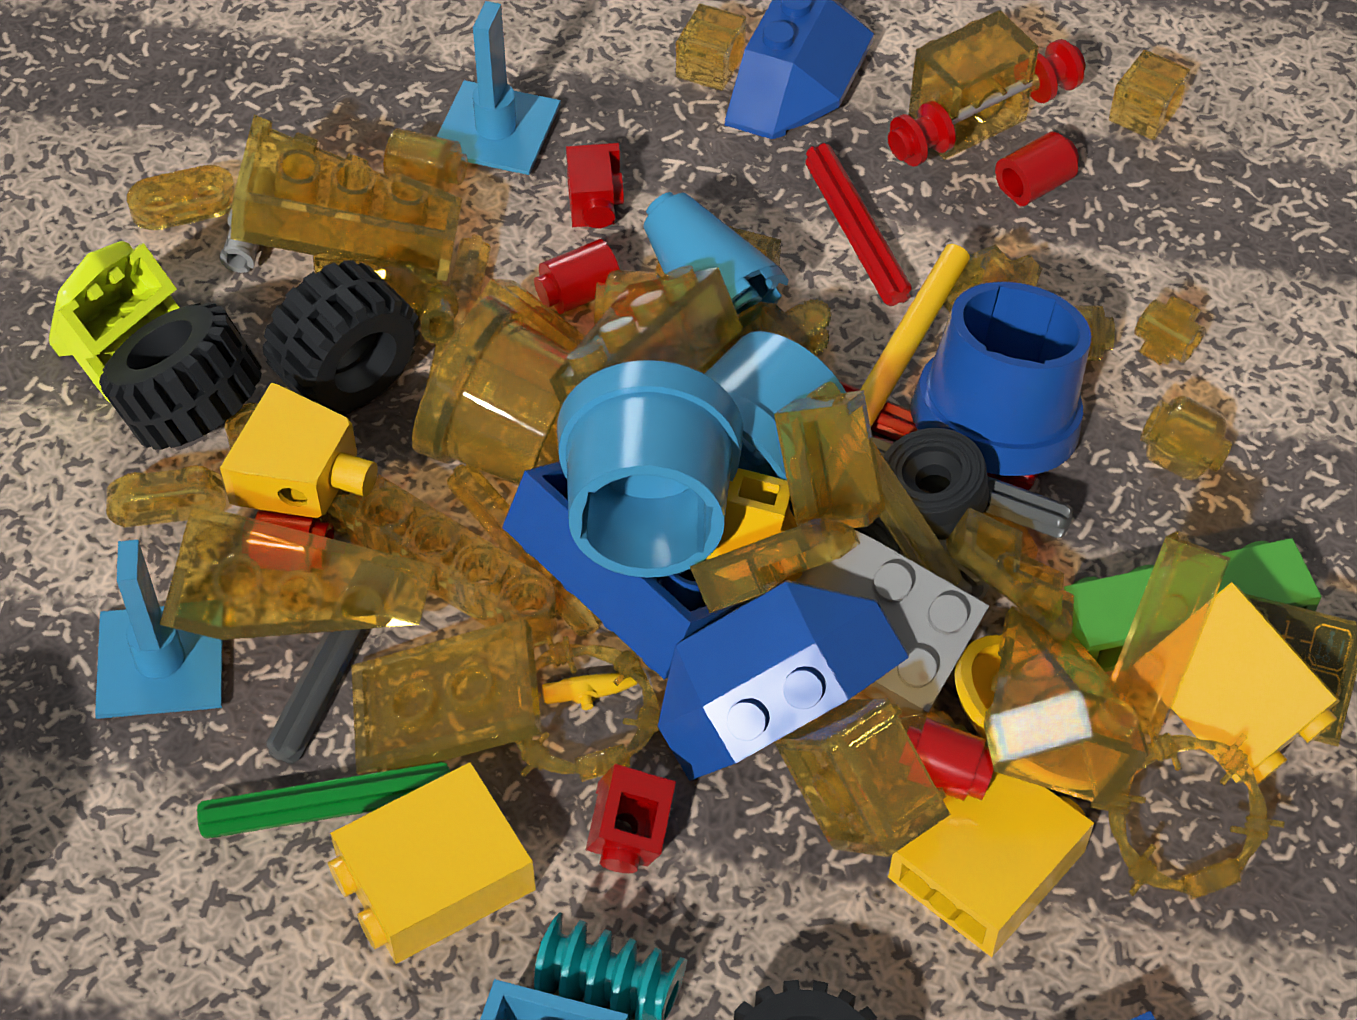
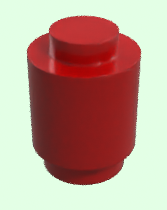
(953, 759)

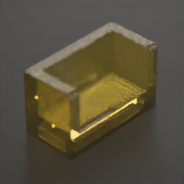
(830, 459)

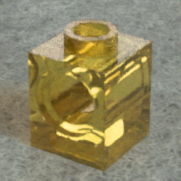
(710, 46)
(1149, 94)

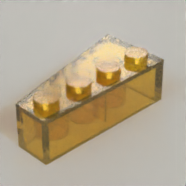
(322, 203)
(666, 319)

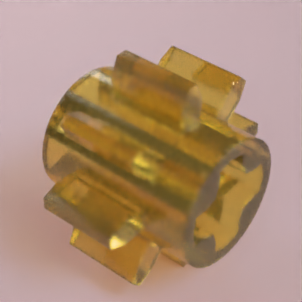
(1169, 330)

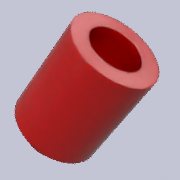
(1037, 168)
(573, 276)

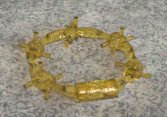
(599, 762)
(1213, 876)

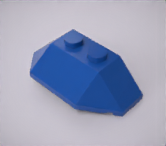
(797, 66)
(771, 672)

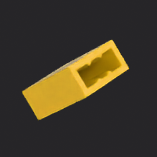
(1251, 684)
(993, 858)
(430, 863)

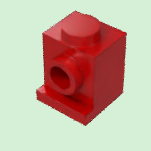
(594, 184)
(640, 801)

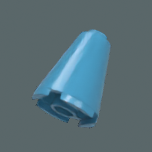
(691, 235)

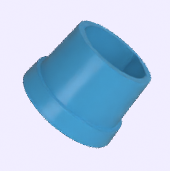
(762, 377)
(648, 465)

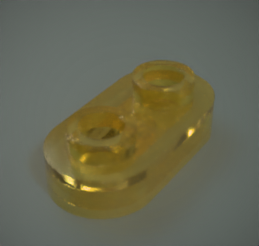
(181, 197)
(163, 495)

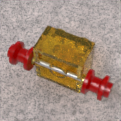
(978, 87)

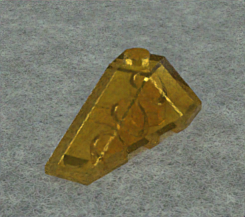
(272, 580)
(1060, 716)

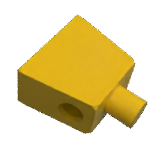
(294, 457)

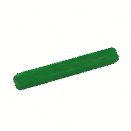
(311, 801)

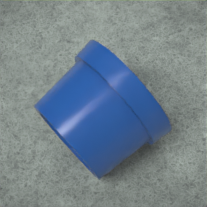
(1008, 377)

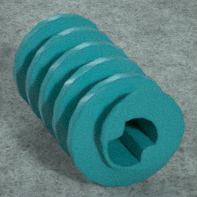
(605, 976)

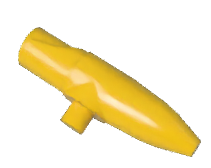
(584, 689)

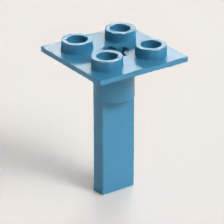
(489, 117)
(146, 664)

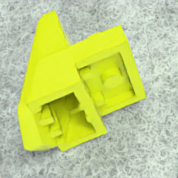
(106, 303)

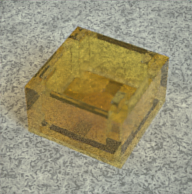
(863, 778)

